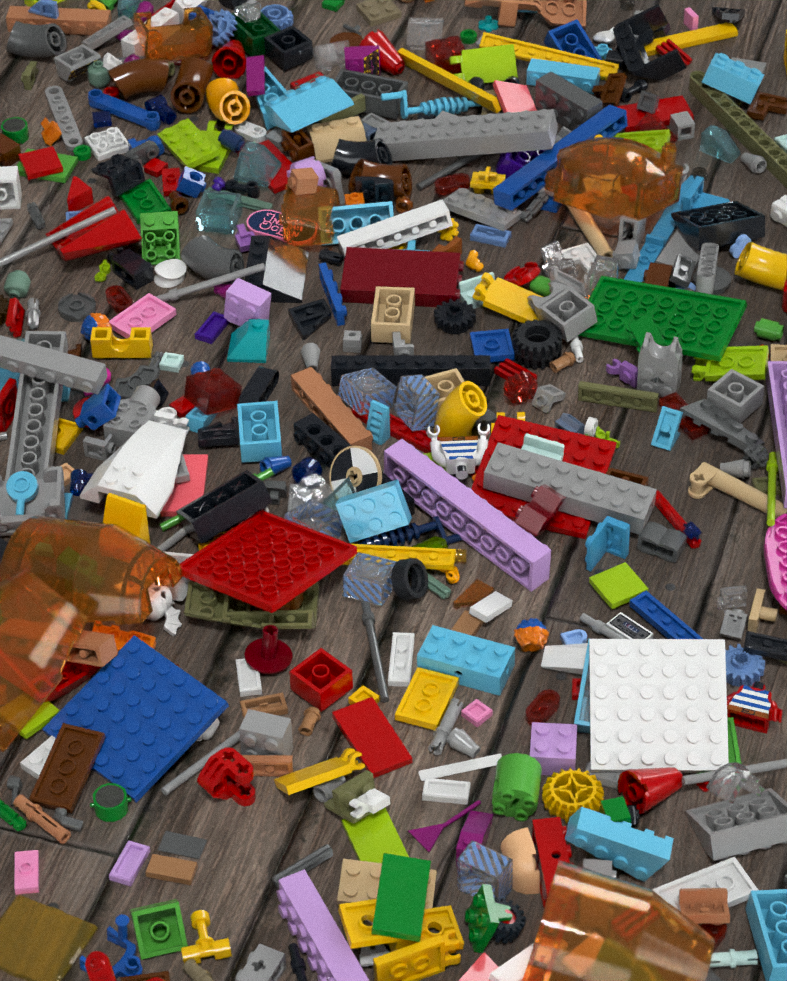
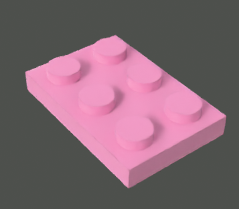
(146, 312)

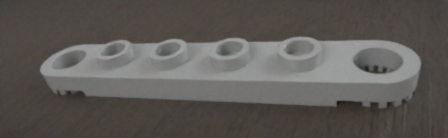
(63, 117)

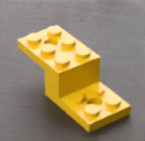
(360, 935)

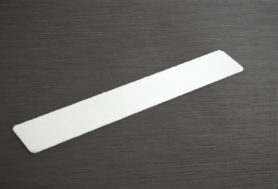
(459, 767)

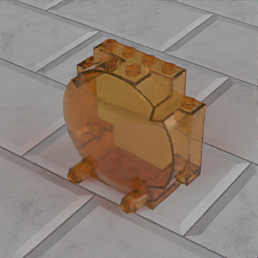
(616, 177)

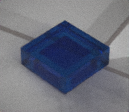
(102, 119)

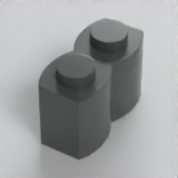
(663, 542)

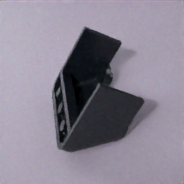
(638, 32)

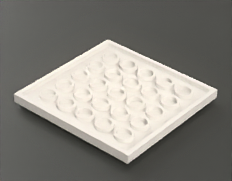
(658, 704)

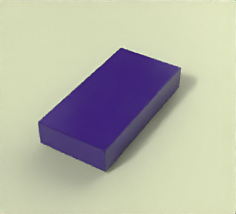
(212, 328)

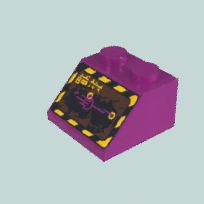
(363, 59)

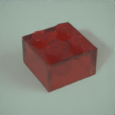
(440, 50)
(212, 391)

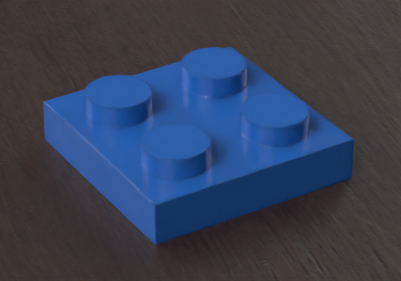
(493, 343)

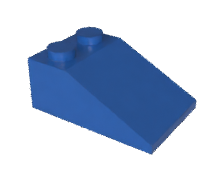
(571, 39)

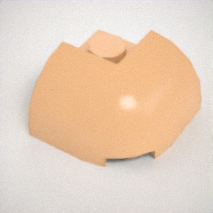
(521, 849)

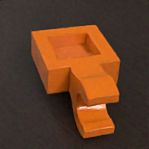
(51, 131)

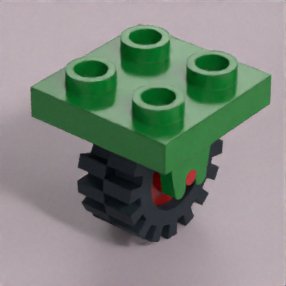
(492, 918)

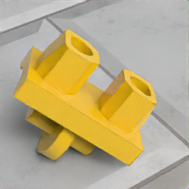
(485, 180)

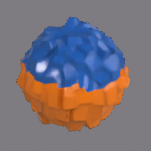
(93, 320)
(531, 635)

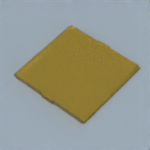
(40, 940)

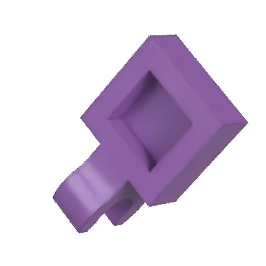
(243, 238)
(627, 372)

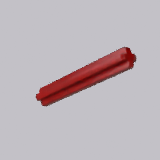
(674, 517)

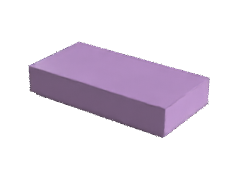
(129, 863)

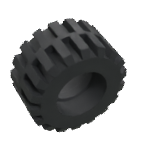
(537, 343)

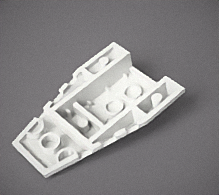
(141, 468)

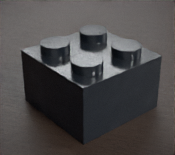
(288, 47)

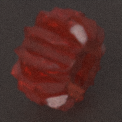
(520, 387)

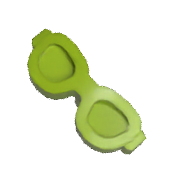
(104, 270)
(601, 434)

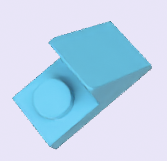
(667, 428)

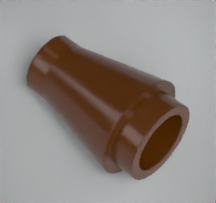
(178, 202)

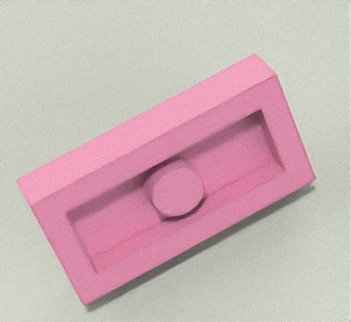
(26, 872)

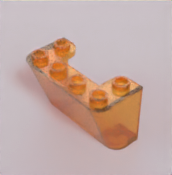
(175, 41)
(308, 216)

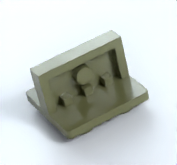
(348, 791)

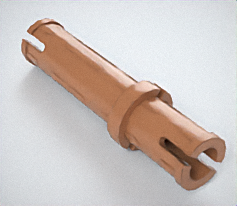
(34, 813)

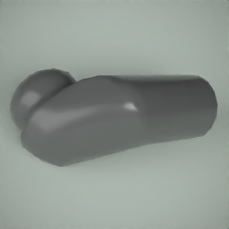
(65, 821)

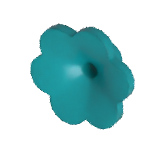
(488, 24)

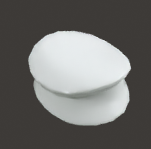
(169, 273)

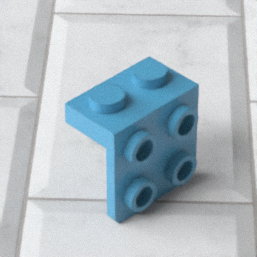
(697, 198)
(609, 537)

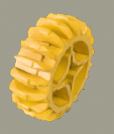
(570, 791)

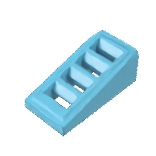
(198, 419)
(379, 423)

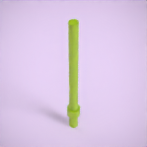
(772, 468)

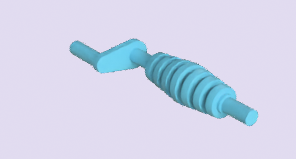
(431, 107)

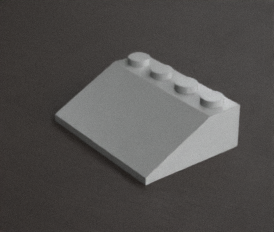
(741, 826)

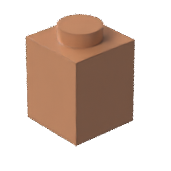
(303, 181)

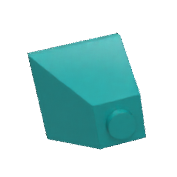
(250, 342)

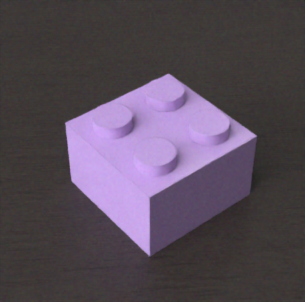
(246, 302)
(554, 746)

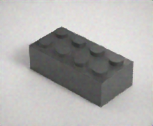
(372, 87)
(569, 102)

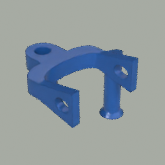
(129, 963)

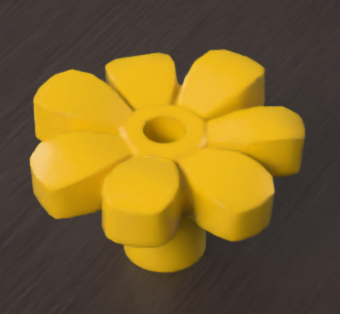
(448, 233)

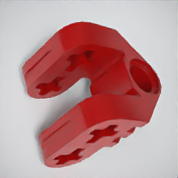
(218, 771)

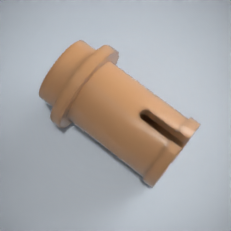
(560, 363)
(310, 718)

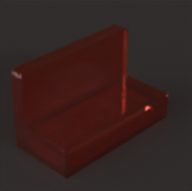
(652, 122)

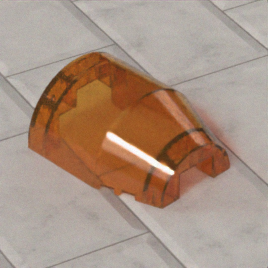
(92, 566)
(34, 646)
(614, 932)

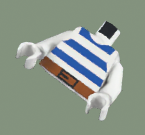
(458, 454)

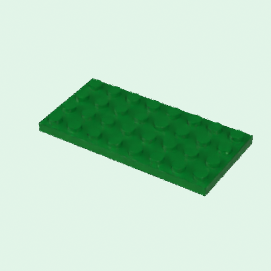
(698, 319)

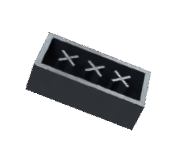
(224, 506)

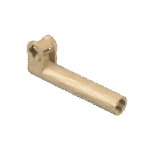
(591, 231)
(709, 477)

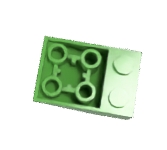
(160, 236)

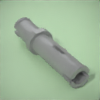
(445, 727)

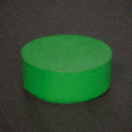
(468, 36)
(83, 152)

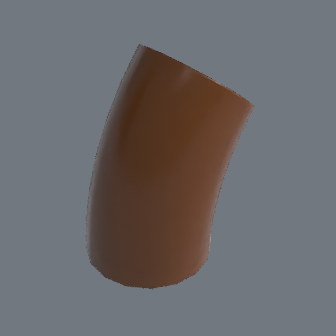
(140, 76)
(191, 84)
(398, 173)

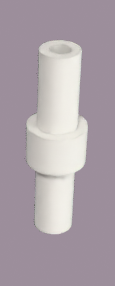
(577, 348)

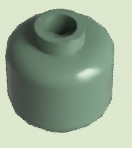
(98, 74)
(17, 284)

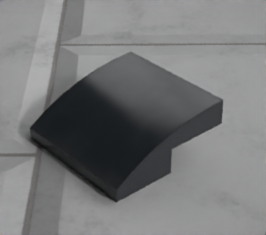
(375, 189)

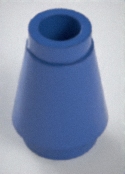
(276, 463)

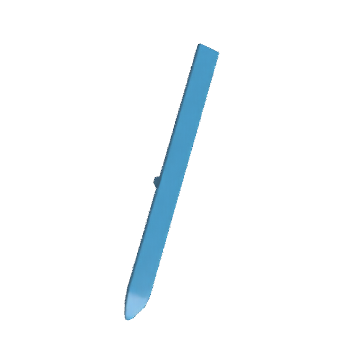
(658, 238)

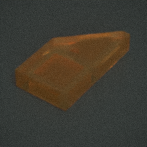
(474, 593)

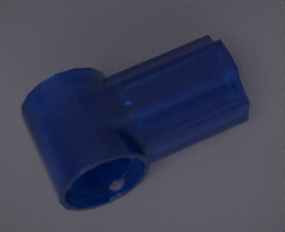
(160, 105)
(78, 481)

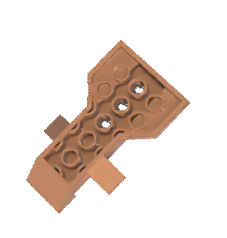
(553, 11)

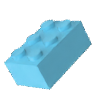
(733, 77)
(259, 430)
(373, 511)

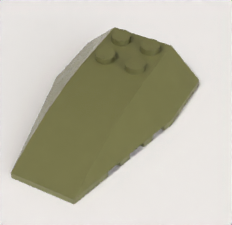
(218, 607)

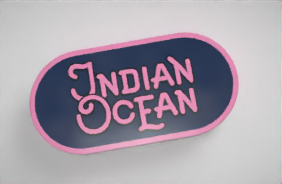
(265, 224)

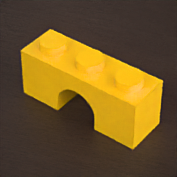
(106, 345)

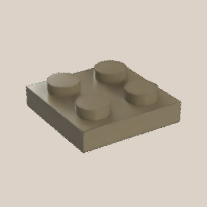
(378, 11)

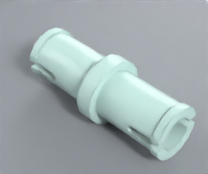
(734, 958)

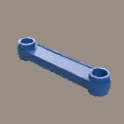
(123, 109)

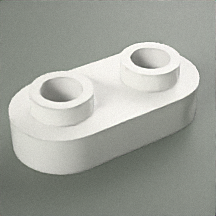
(251, 132)

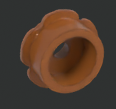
(400, 207)

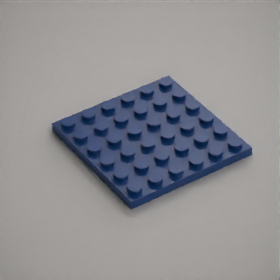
(145, 711)

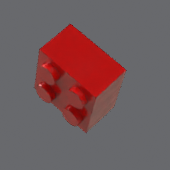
(321, 679)

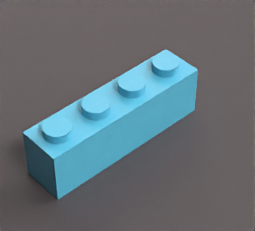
(579, 75)

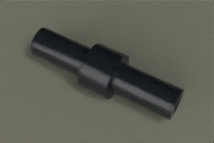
(297, 964)

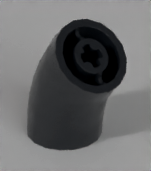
(349, 152)

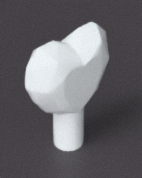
(605, 36)

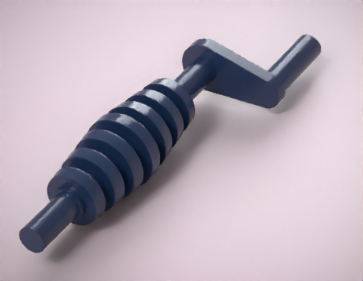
(400, 535)

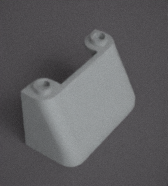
(48, 501)

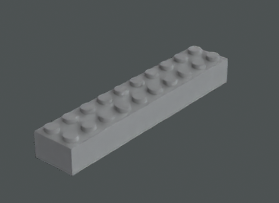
(469, 135)
(36, 414)

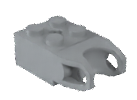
(564, 309)
(659, 367)

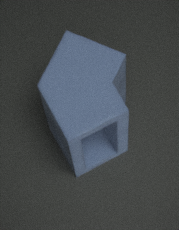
(569, 423)

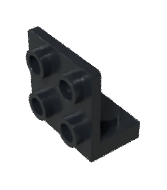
(121, 173)

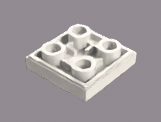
(107, 143)

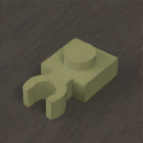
(29, 74)

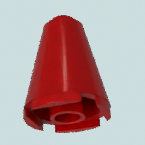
(389, 57)
(229, 60)
(649, 786)

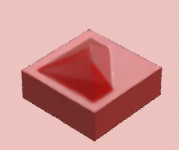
(182, 406)

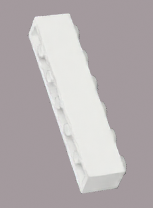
(399, 228)

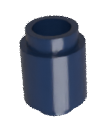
(231, 140)

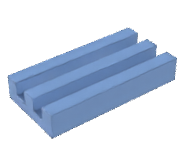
(490, 235)

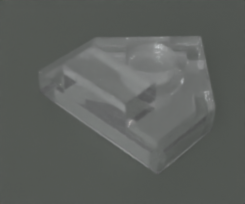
(311, 487)

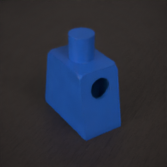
(99, 408)

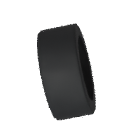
(400, 579)

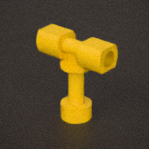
(205, 945)

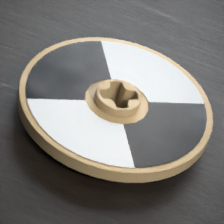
(355, 461)

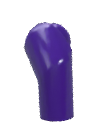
(219, 184)

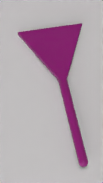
(428, 835)

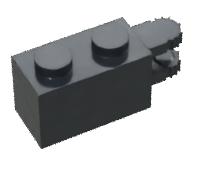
(131, 268)

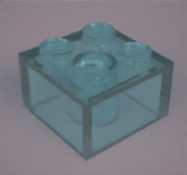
(219, 211)

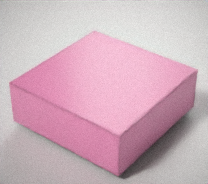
(690, 19)
(476, 713)

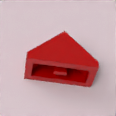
(79, 195)

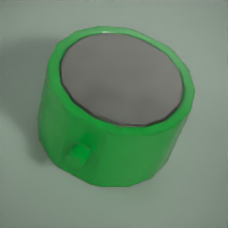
(16, 129)
(110, 802)

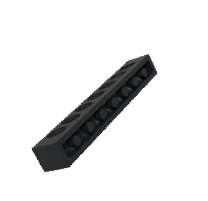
(326, 444)

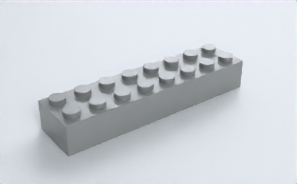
(586, 491)

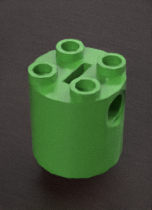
(516, 786)

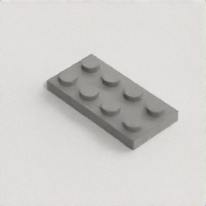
(481, 209)

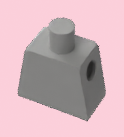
(631, 227)

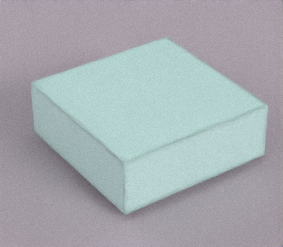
(171, 362)

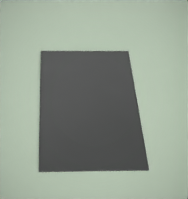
(182, 845)

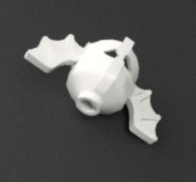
(163, 607)

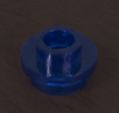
(691, 530)

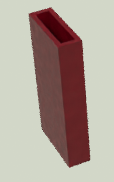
(429, 272)

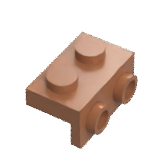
(705, 905)

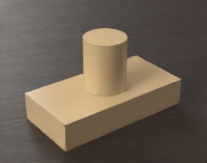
(759, 612)

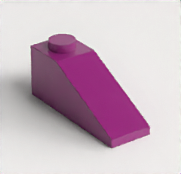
(476, 829)

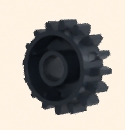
(454, 316)

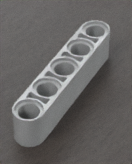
(707, 268)

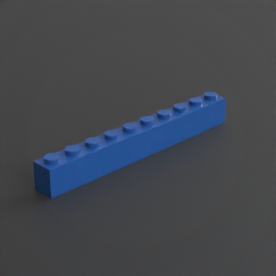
(531, 177)

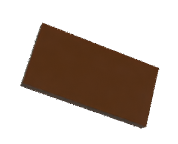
(67, 767)

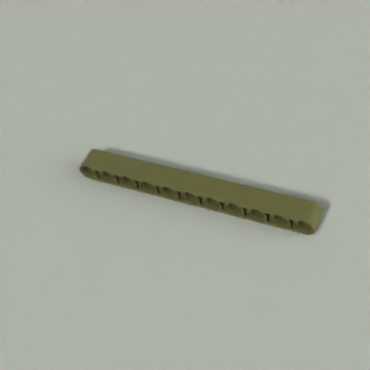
(740, 125)

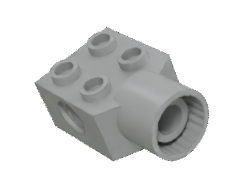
(132, 414)

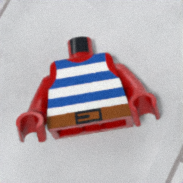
(753, 708)

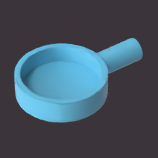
(22, 488)

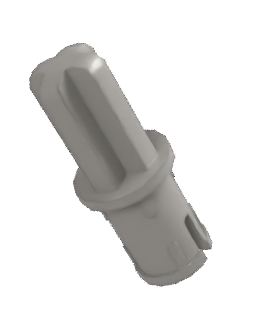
(33, 313)

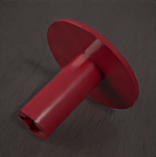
(268, 653)

